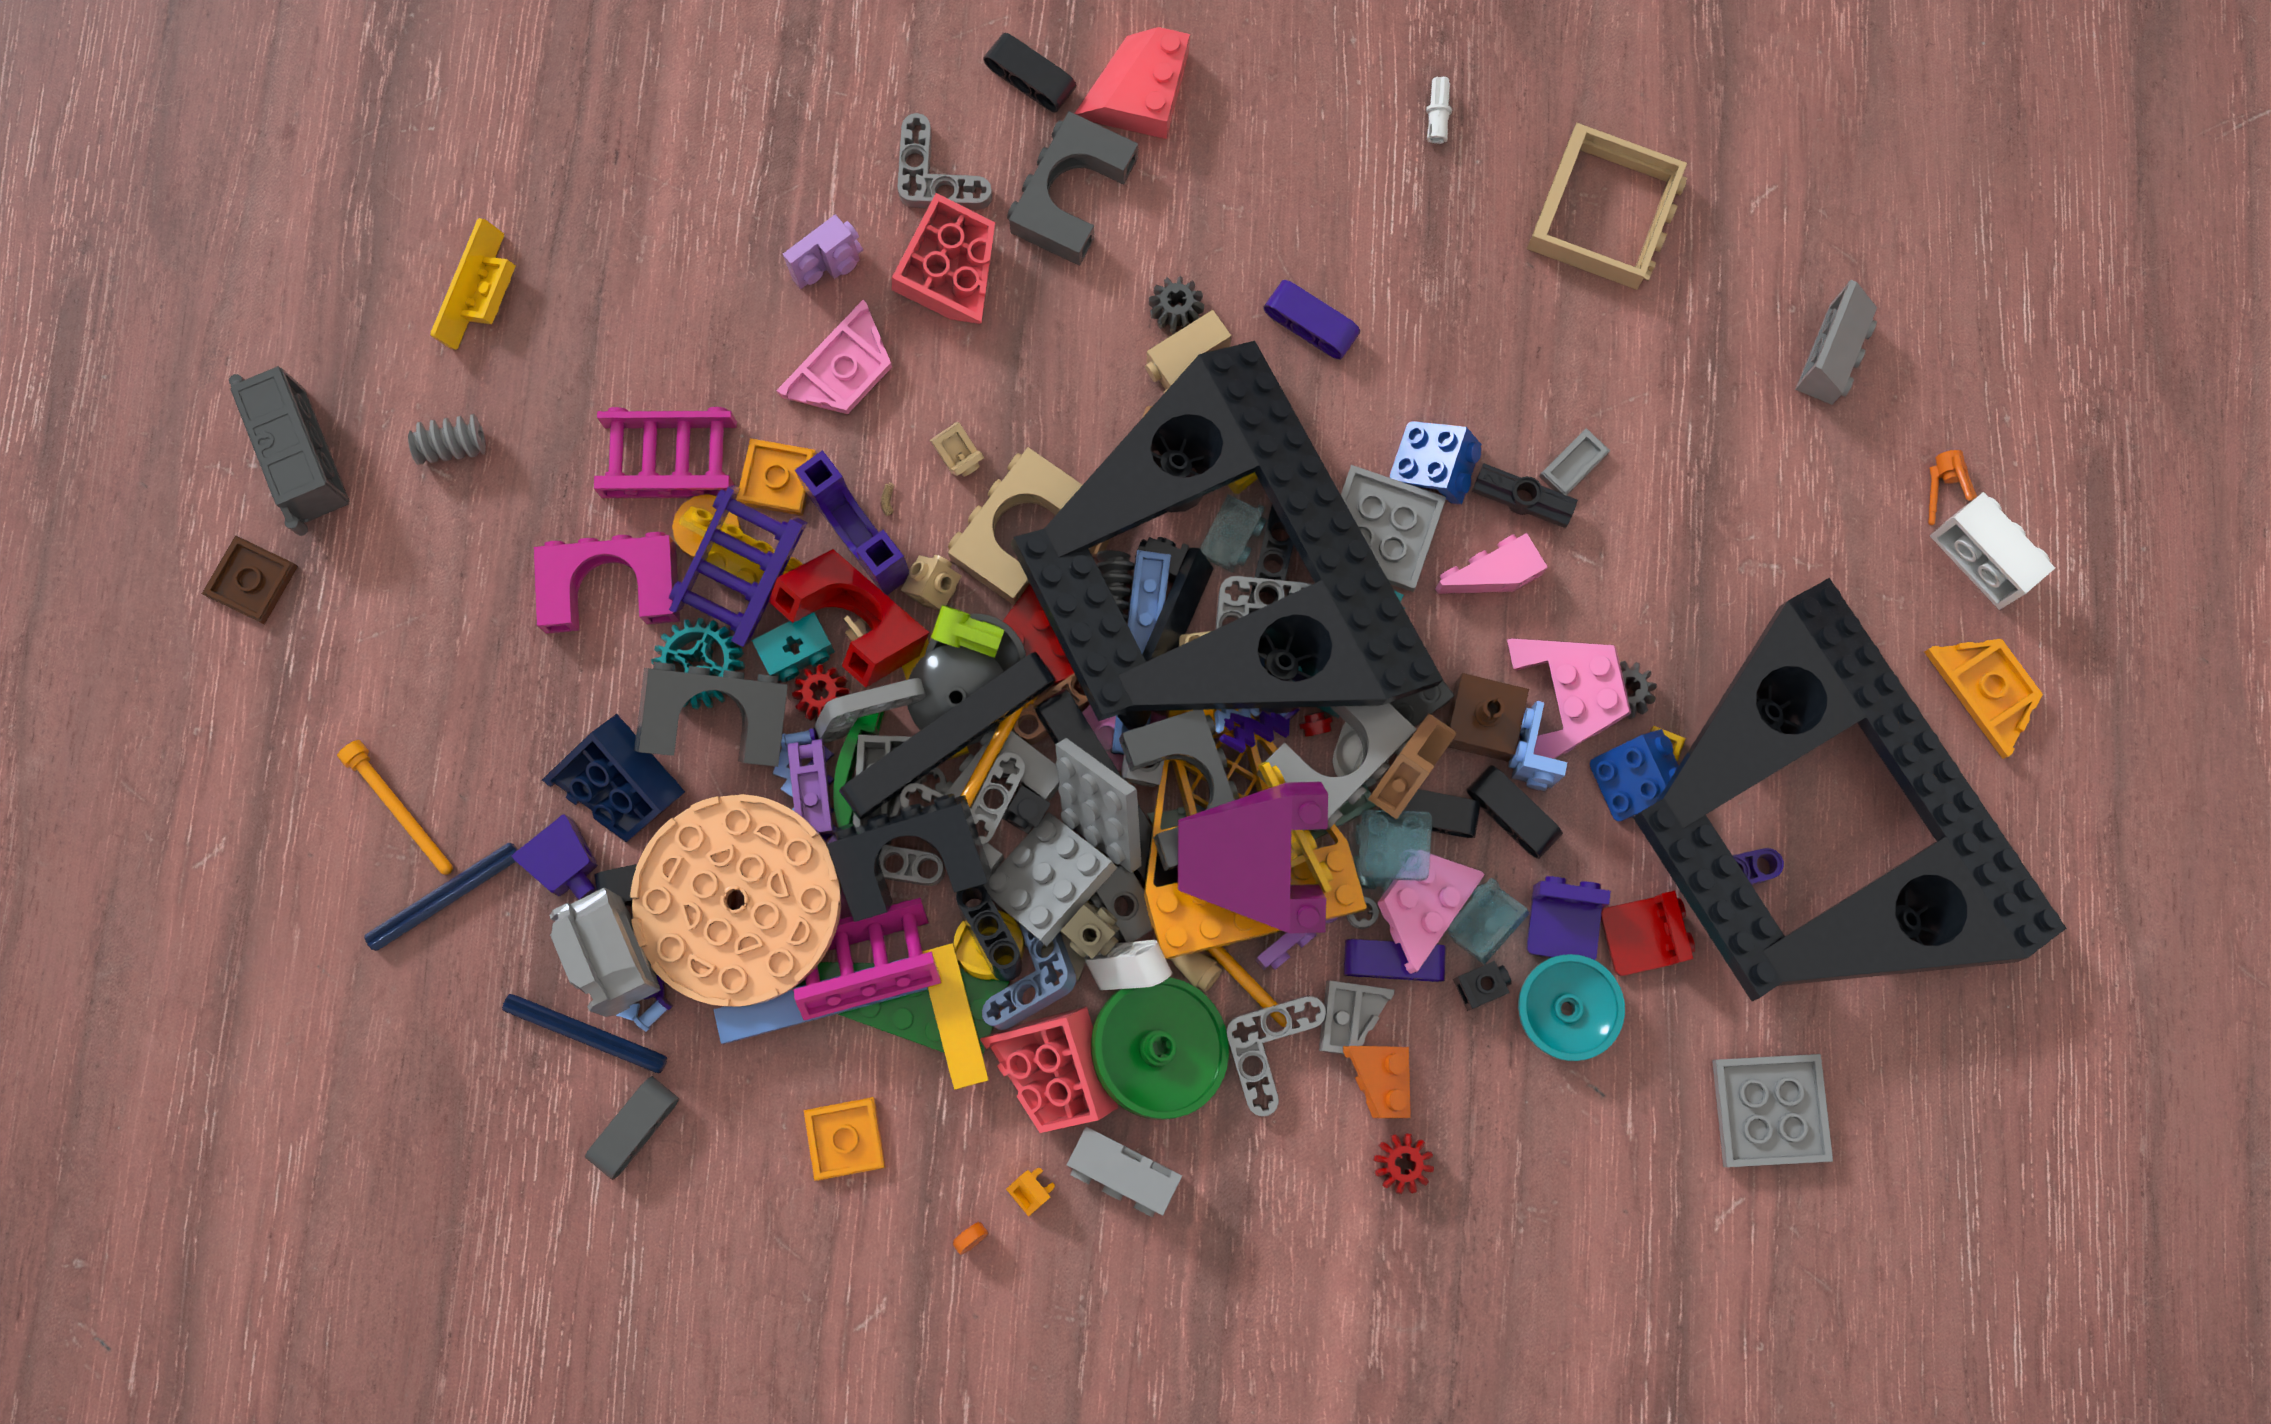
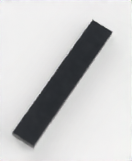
(1174, 618)

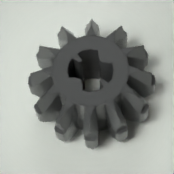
(1173, 294)
(1641, 688)

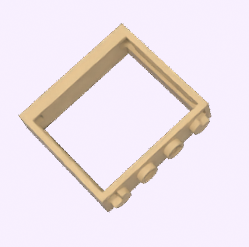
(1629, 156)

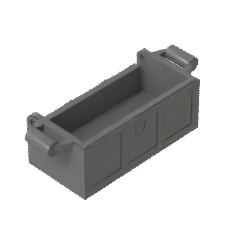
(289, 446)

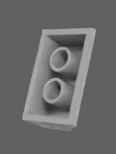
(1839, 345)

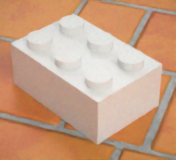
(1992, 551)

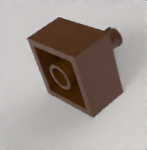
(1486, 716)

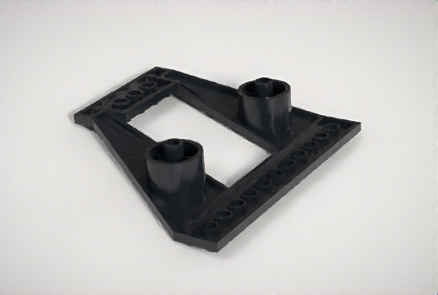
(1343, 630)
(1939, 910)

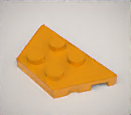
(1990, 688)

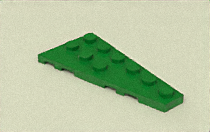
(913, 1014)

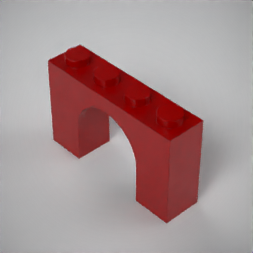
(835, 583)

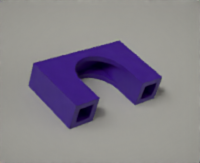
(870, 547)

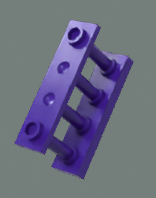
(771, 563)

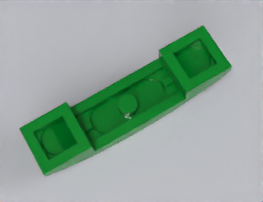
(847, 763)

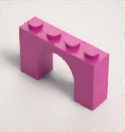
(563, 567)

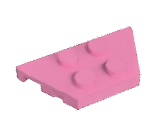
(841, 366)
(1425, 909)

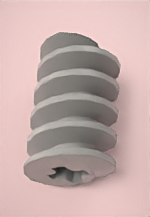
(446, 441)

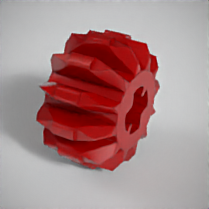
(807, 696)
(1413, 1156)

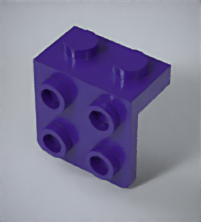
(1565, 918)

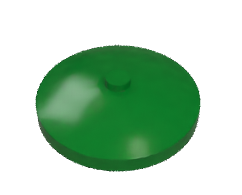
(1160, 1049)

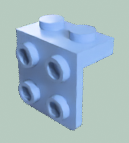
(1532, 768)

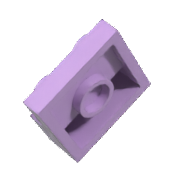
(828, 248)

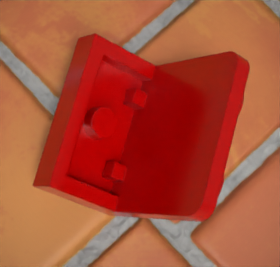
(1647, 934)

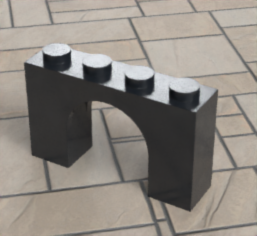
(944, 824)

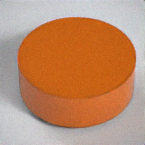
(970, 1238)

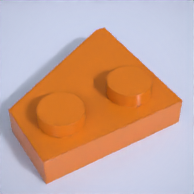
(1383, 1078)

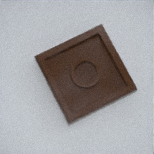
(249, 579)

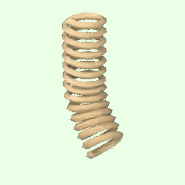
(886, 500)

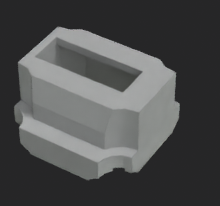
(602, 952)

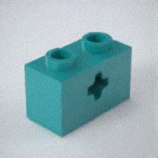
(777, 653)

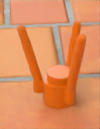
(1952, 469)

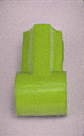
(959, 629)

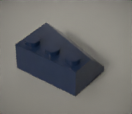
(615, 781)

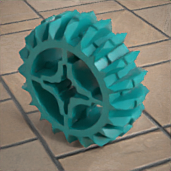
(702, 650)

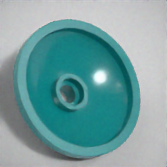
(1595, 1004)

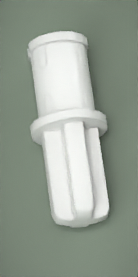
(1439, 111)

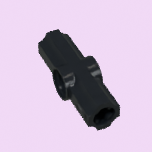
(1545, 502)

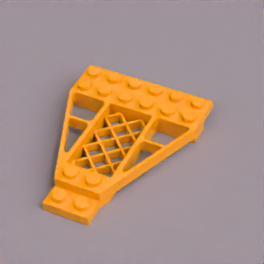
(1194, 925)

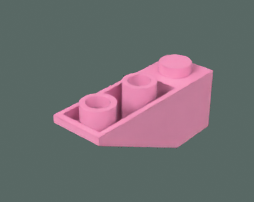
(1502, 570)

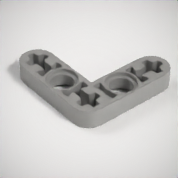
(929, 183)
(1240, 608)
(842, 712)
(979, 810)
(1255, 1047)

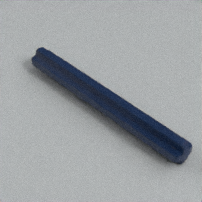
(441, 897)
(584, 1033)

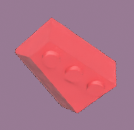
(1140, 83)
(948, 261)
(1053, 1069)

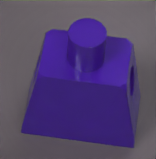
(559, 859)

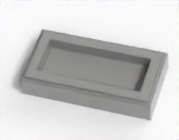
(1574, 463)

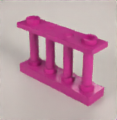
(648, 482)
(877, 982)

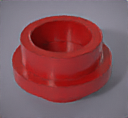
(1316, 724)

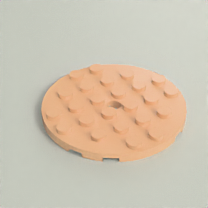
(684, 891)

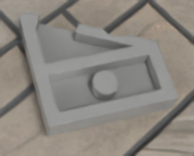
(1350, 1014)

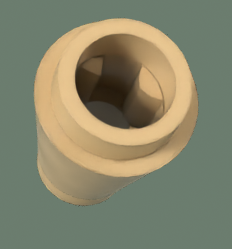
(1198, 969)

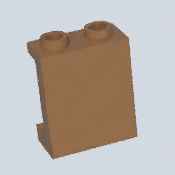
(1412, 766)

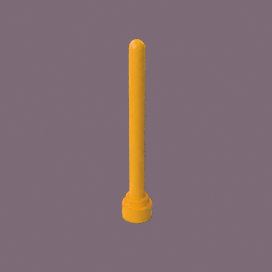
(990, 754)
(356, 757)
(1247, 982)

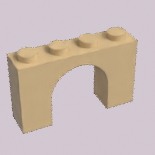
(1176, 353)
(976, 550)

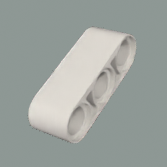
(1130, 966)

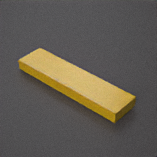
(956, 1021)

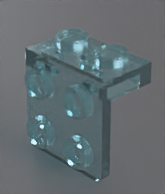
(1393, 847)

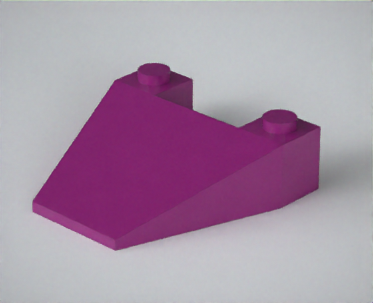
(1243, 856)

